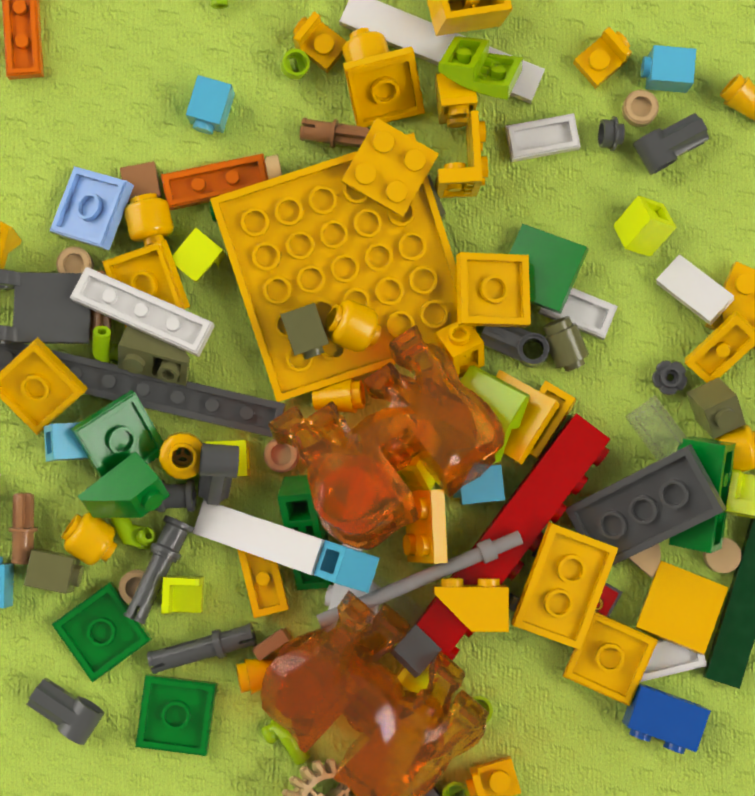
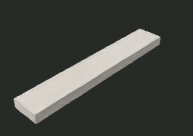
(407, 30)

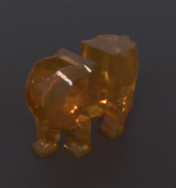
(428, 418)
(405, 733)

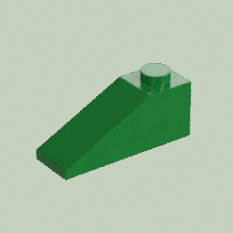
(299, 514)

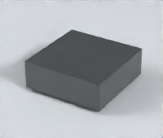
(415, 651)

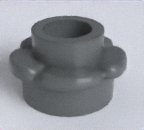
(610, 133)
(660, 377)

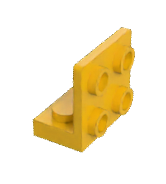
(455, 177)

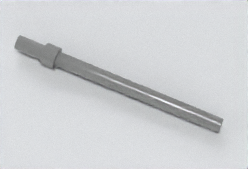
(485, 551)

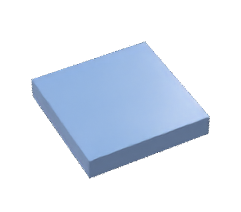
(91, 208)

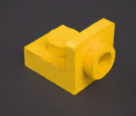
(318, 41)
(603, 57)
(462, 346)
(494, 779)

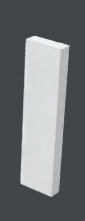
(142, 311)
(259, 537)

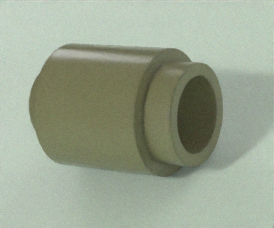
(565, 343)

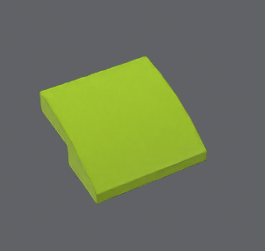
(473, 67)
(503, 398)

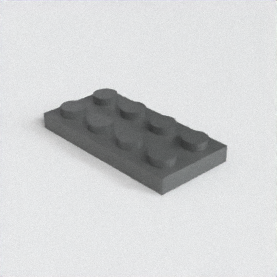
(649, 504)

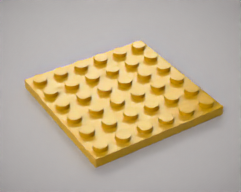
(325, 244)

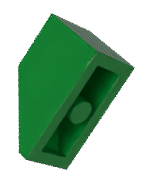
(125, 491)

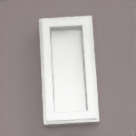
(542, 137)
(695, 289)
(587, 311)
(671, 659)

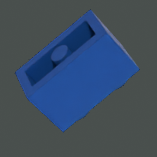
(666, 718)

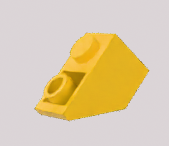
(453, 102)
(477, 606)

